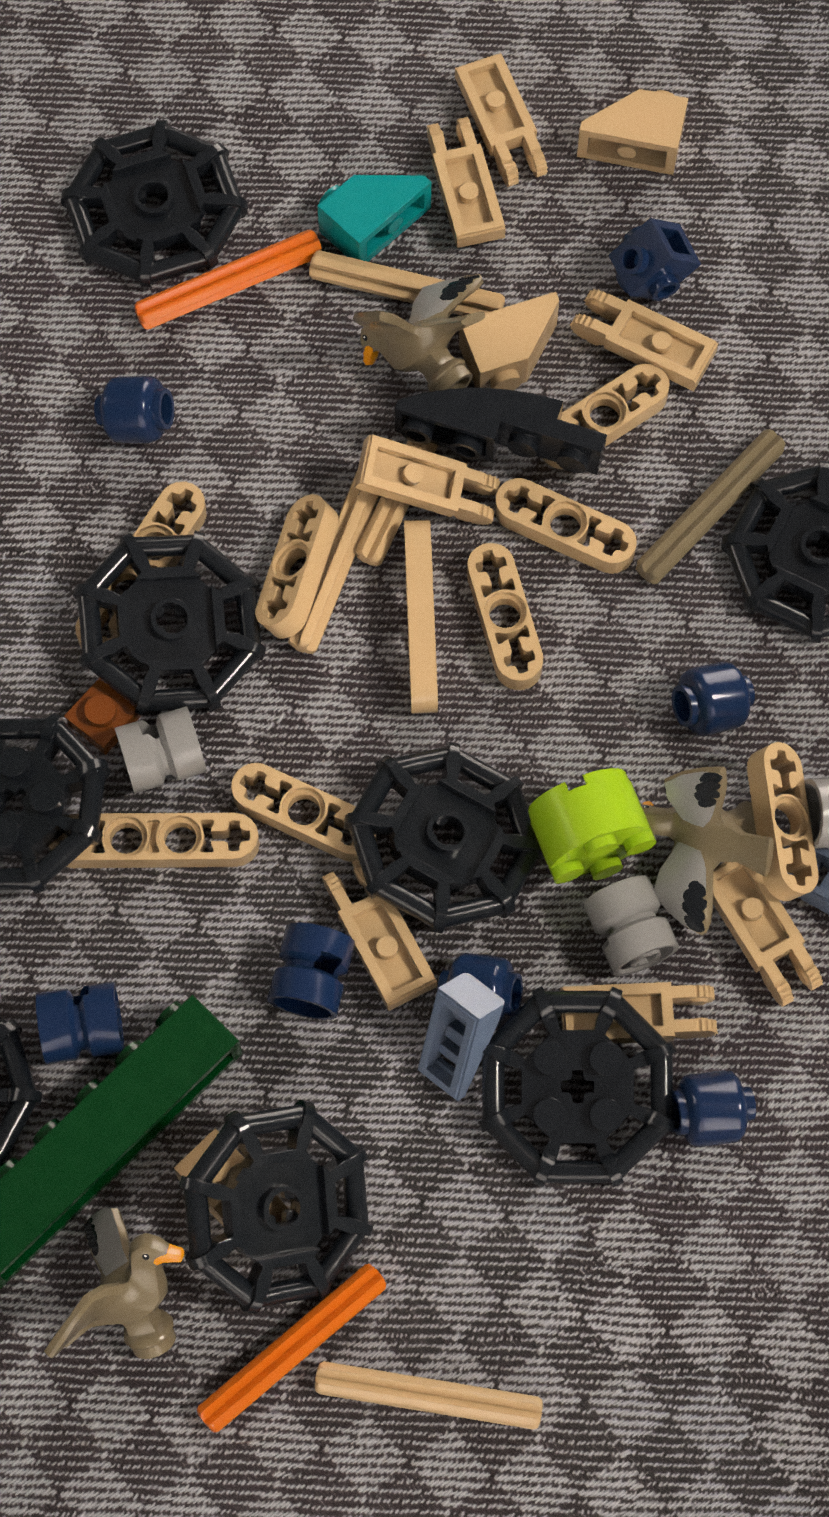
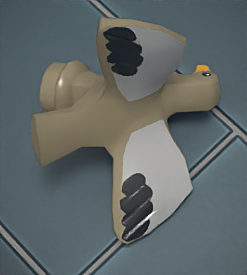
(424, 339)
(702, 840)
(128, 1291)

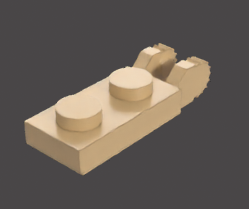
(500, 115)
(466, 186)
(646, 338)
(424, 480)
(762, 929)
(382, 943)
(655, 1005)

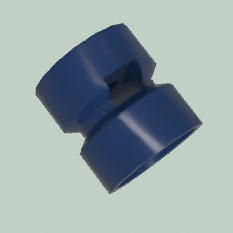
(309, 978)
(79, 1023)

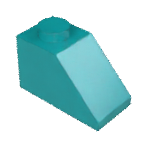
(372, 211)

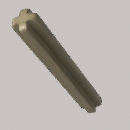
(710, 506)

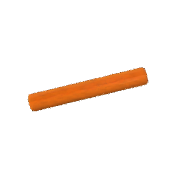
(227, 279)
(291, 1348)

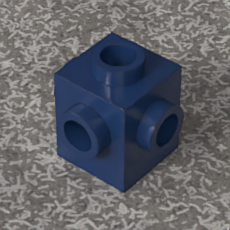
(654, 260)

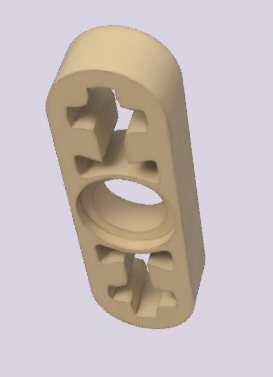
(615, 395)
(525, 524)
(508, 579)
(289, 599)
(764, 786)
(263, 807)

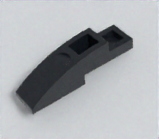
(481, 419)

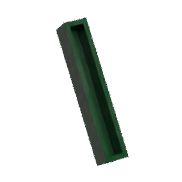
(109, 1128)

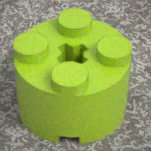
(590, 826)

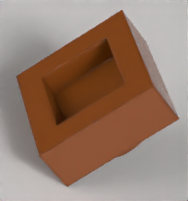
(99, 714)

